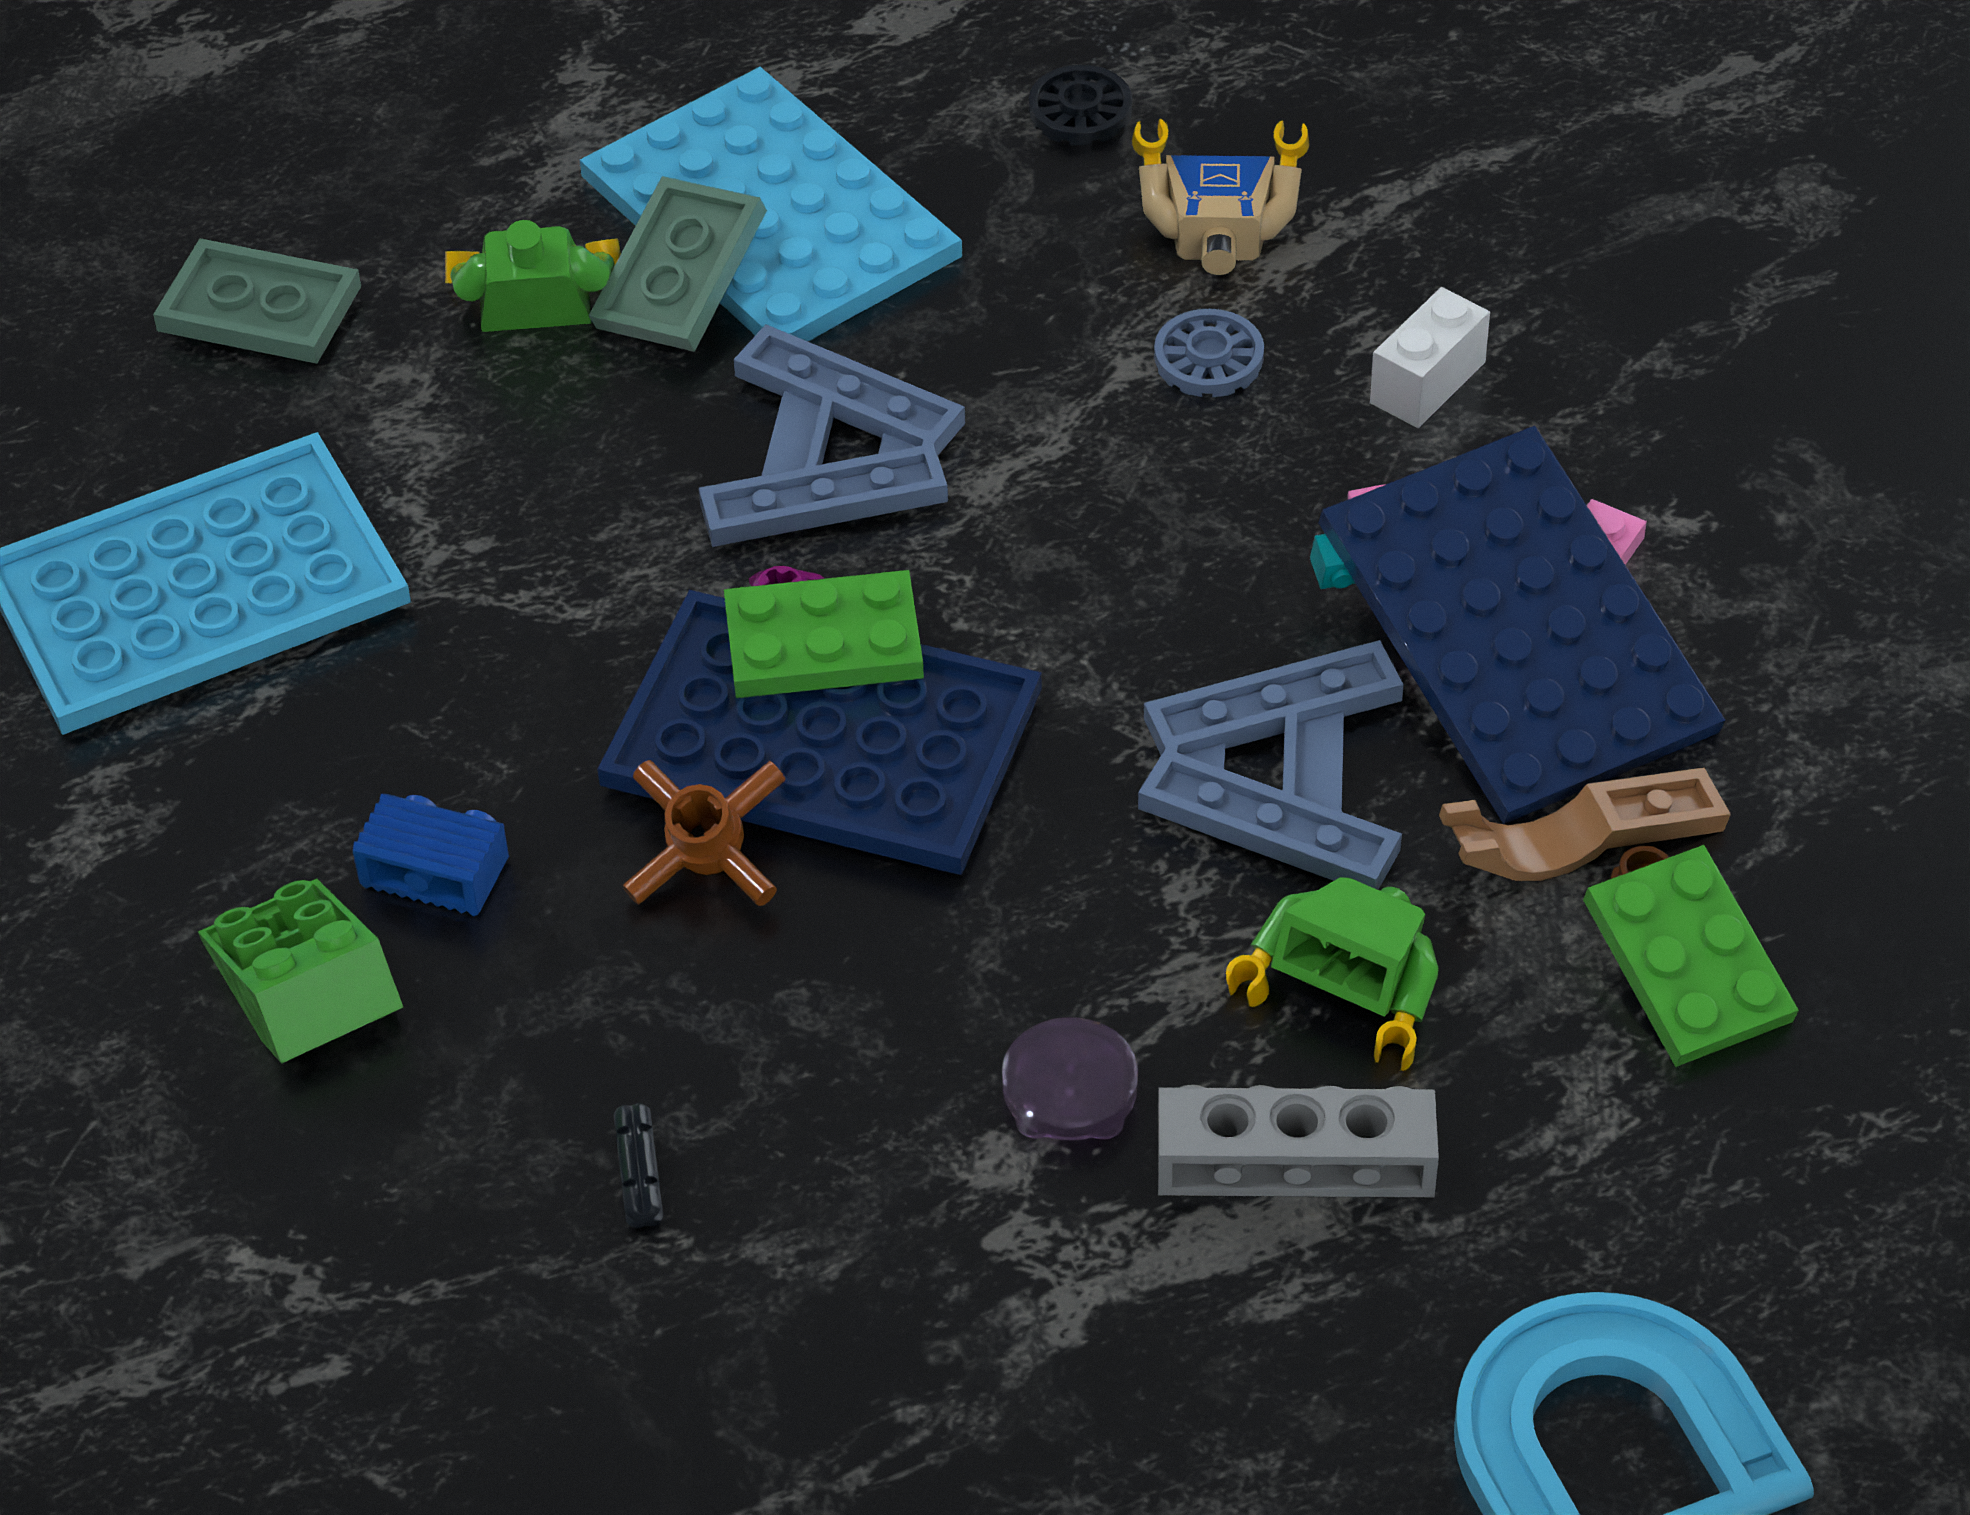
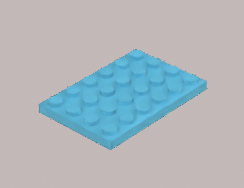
(833, 222)
(194, 582)

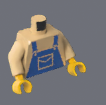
(1219, 204)

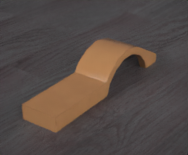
(1596, 819)

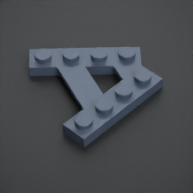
(794, 484)
(1305, 818)

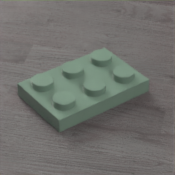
(678, 263)
(257, 300)

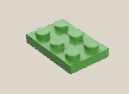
(823, 634)
(1690, 955)

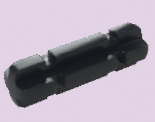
(638, 1165)

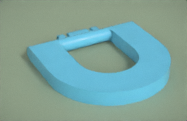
(1631, 1341)

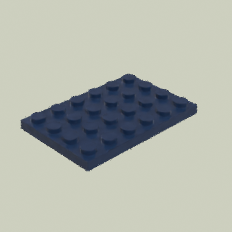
(1520, 623)
(864, 765)

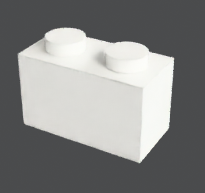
(1429, 357)

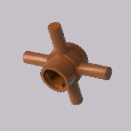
(722, 827)

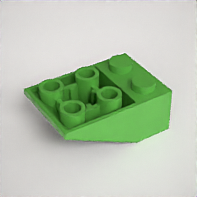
(302, 968)

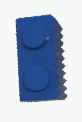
(431, 853)

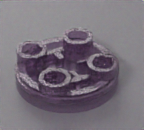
(1070, 1080)

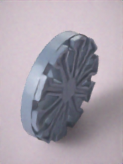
(1209, 352)

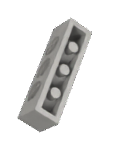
(1324, 1162)

